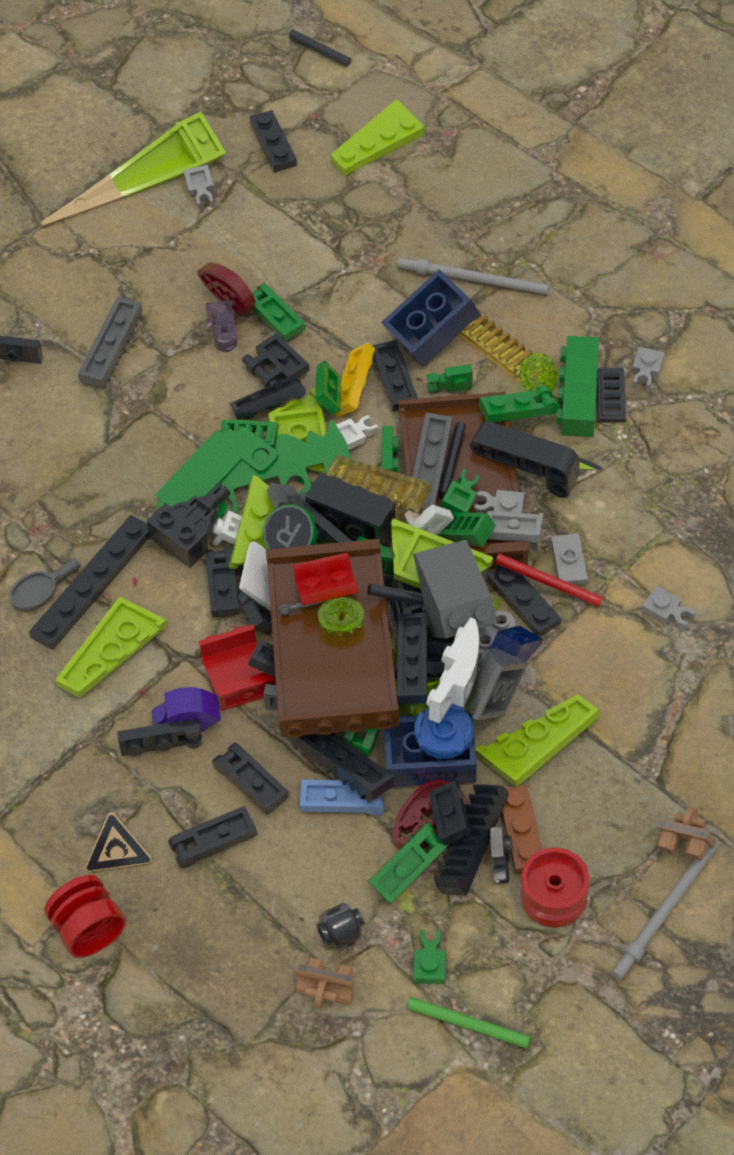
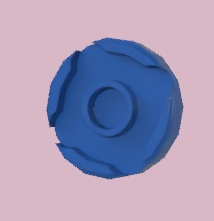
(445, 738)

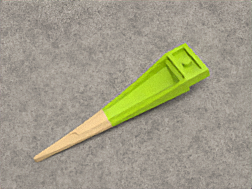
(181, 148)

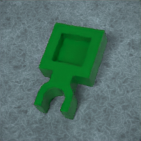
(453, 379)
(460, 495)
(430, 962)

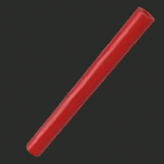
(548, 580)

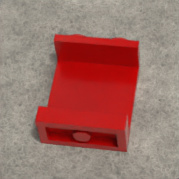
(228, 670)

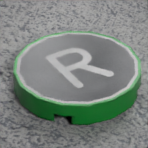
(289, 527)

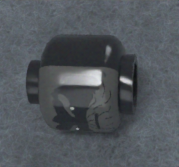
(340, 925)

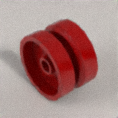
(554, 887)

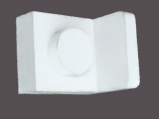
(431, 520)
(226, 528)

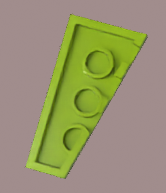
(378, 137)
(110, 644)
(530, 747)

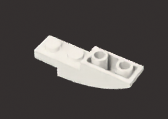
(458, 673)

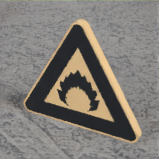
(116, 847)

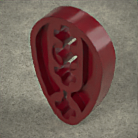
(227, 286)
(411, 813)

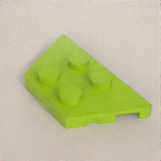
(299, 418)
(253, 517)
(410, 540)

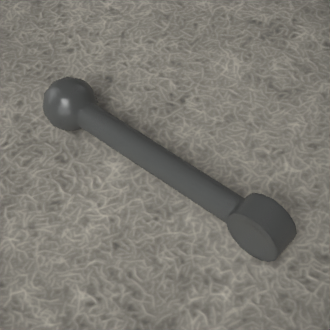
(286, 608)

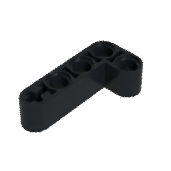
(530, 454)

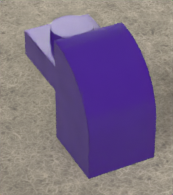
(188, 704)

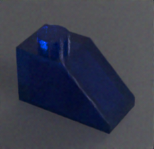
(517, 642)

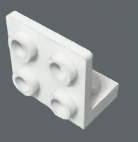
(255, 575)

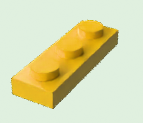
(354, 378)

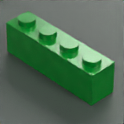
(579, 386)

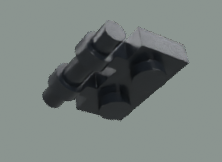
(280, 357)

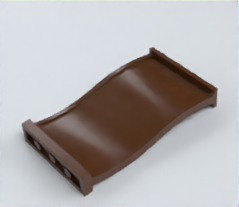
(492, 474)
(331, 678)

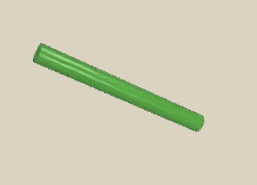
(469, 1022)

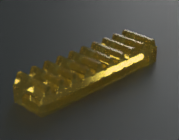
(496, 345)
(401, 489)

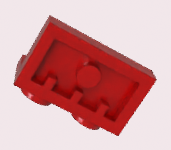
(325, 579)

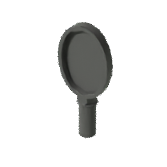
(39, 586)

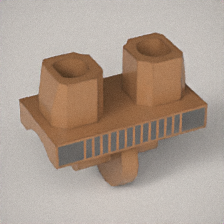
(697, 838)
(325, 984)

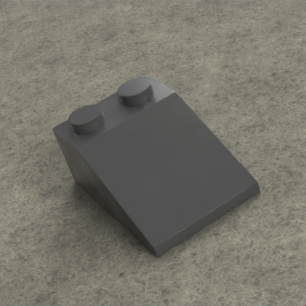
(453, 589)
(495, 684)

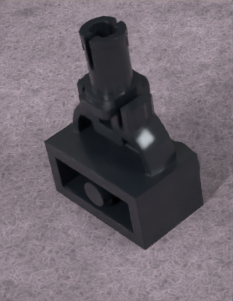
(186, 525)

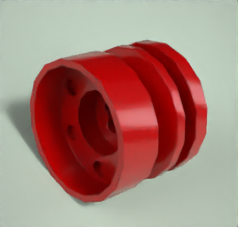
(84, 916)

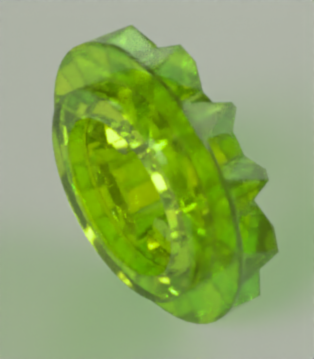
(536, 362)
(331, 609)

